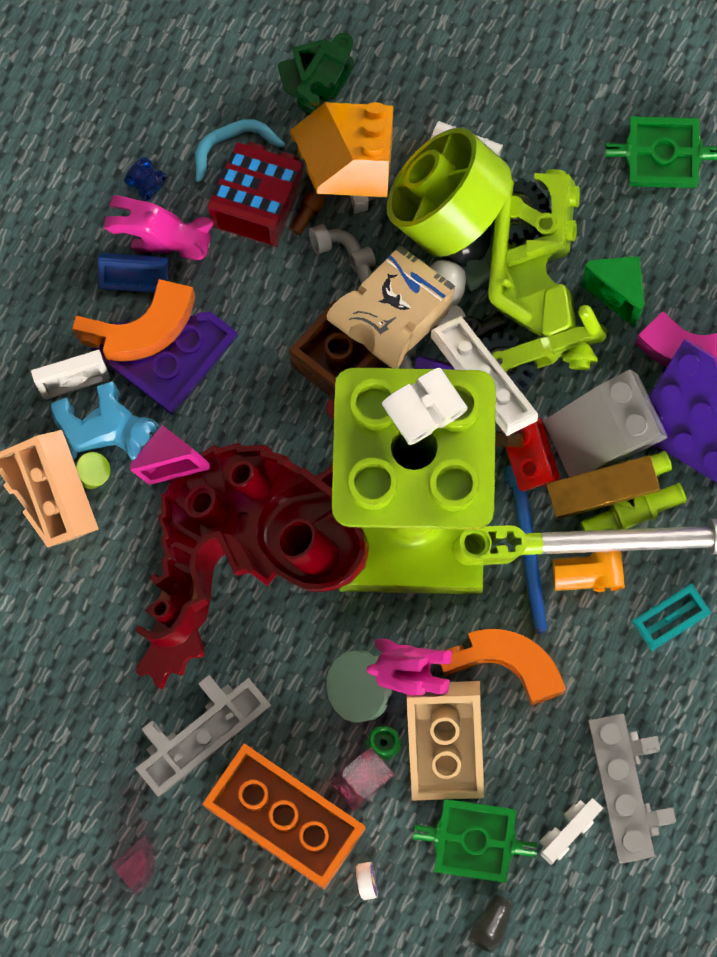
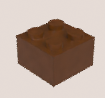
(327, 352)

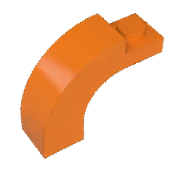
(146, 335)
(516, 652)

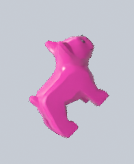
(159, 229)
(408, 668)

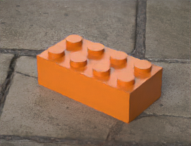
(284, 816)

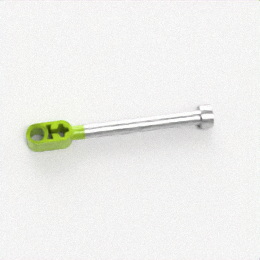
(579, 541)

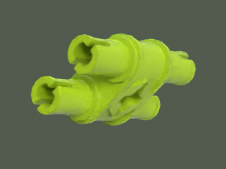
(643, 508)

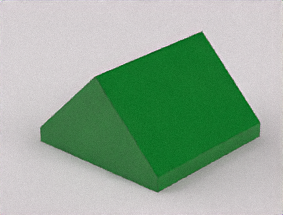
(617, 285)

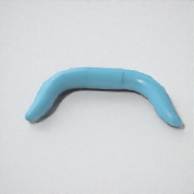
(228, 132)

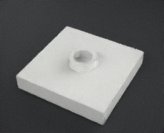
(71, 374)

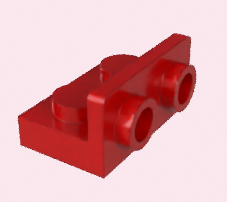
(535, 462)

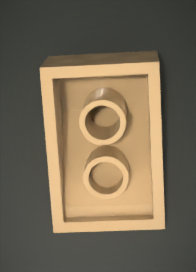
(446, 743)

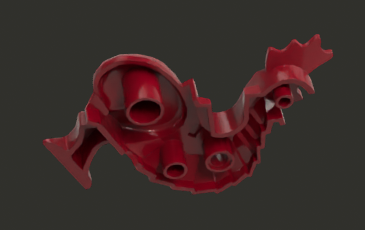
(265, 521)

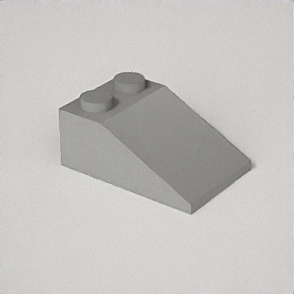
(605, 425)

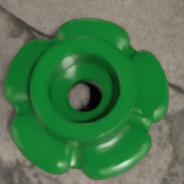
(385, 733)

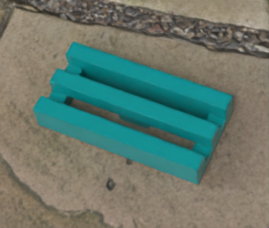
(646, 633)

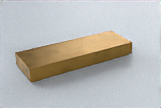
(603, 487)

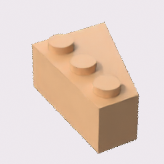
(48, 488)

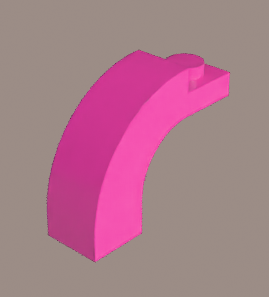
(663, 338)

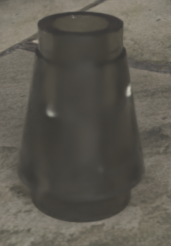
(490, 926)

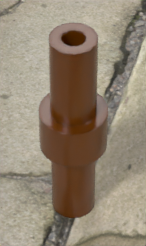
(311, 206)

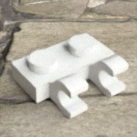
(581, 820)

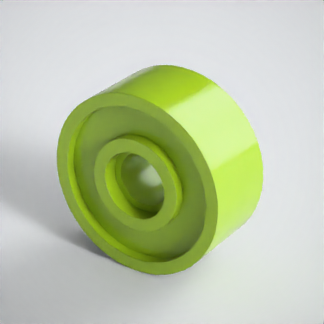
(449, 192)

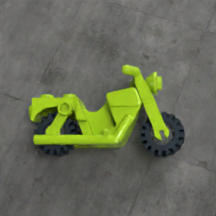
(524, 289)

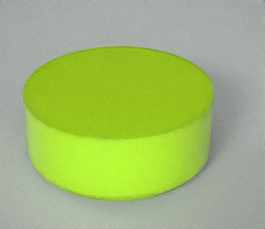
(92, 469)

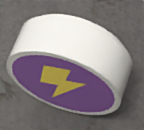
(366, 880)

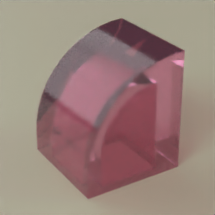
(362, 778)
(137, 865)

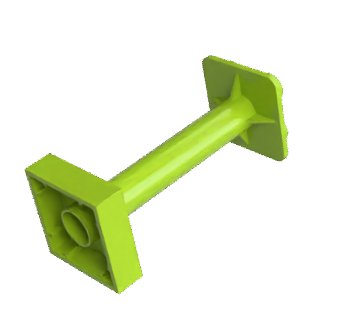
(415, 494)

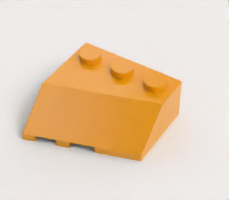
(347, 148)

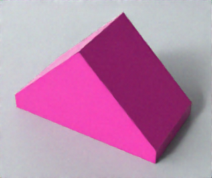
(166, 458)

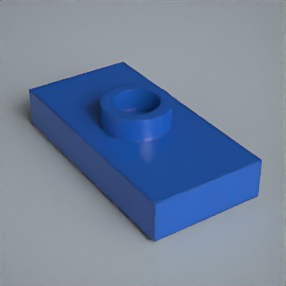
(131, 272)

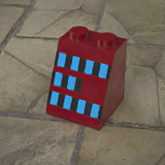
(256, 193)

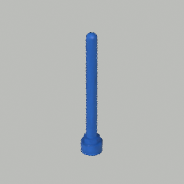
(530, 561)

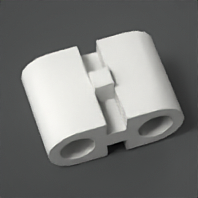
(424, 406)

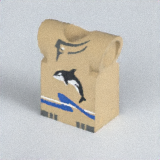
(394, 307)

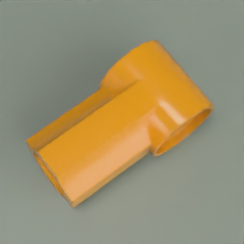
(596, 572)

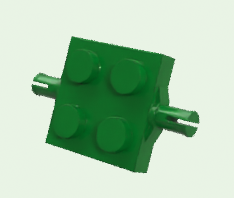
(663, 152)
(475, 841)

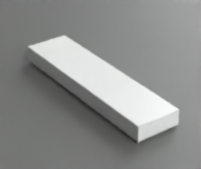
(468, 353)

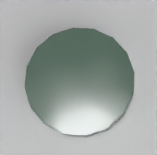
(353, 690)

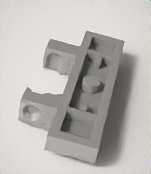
(179, 754)
(628, 816)

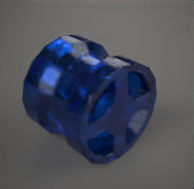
(145, 178)

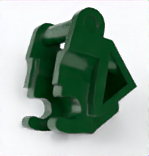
(317, 71)

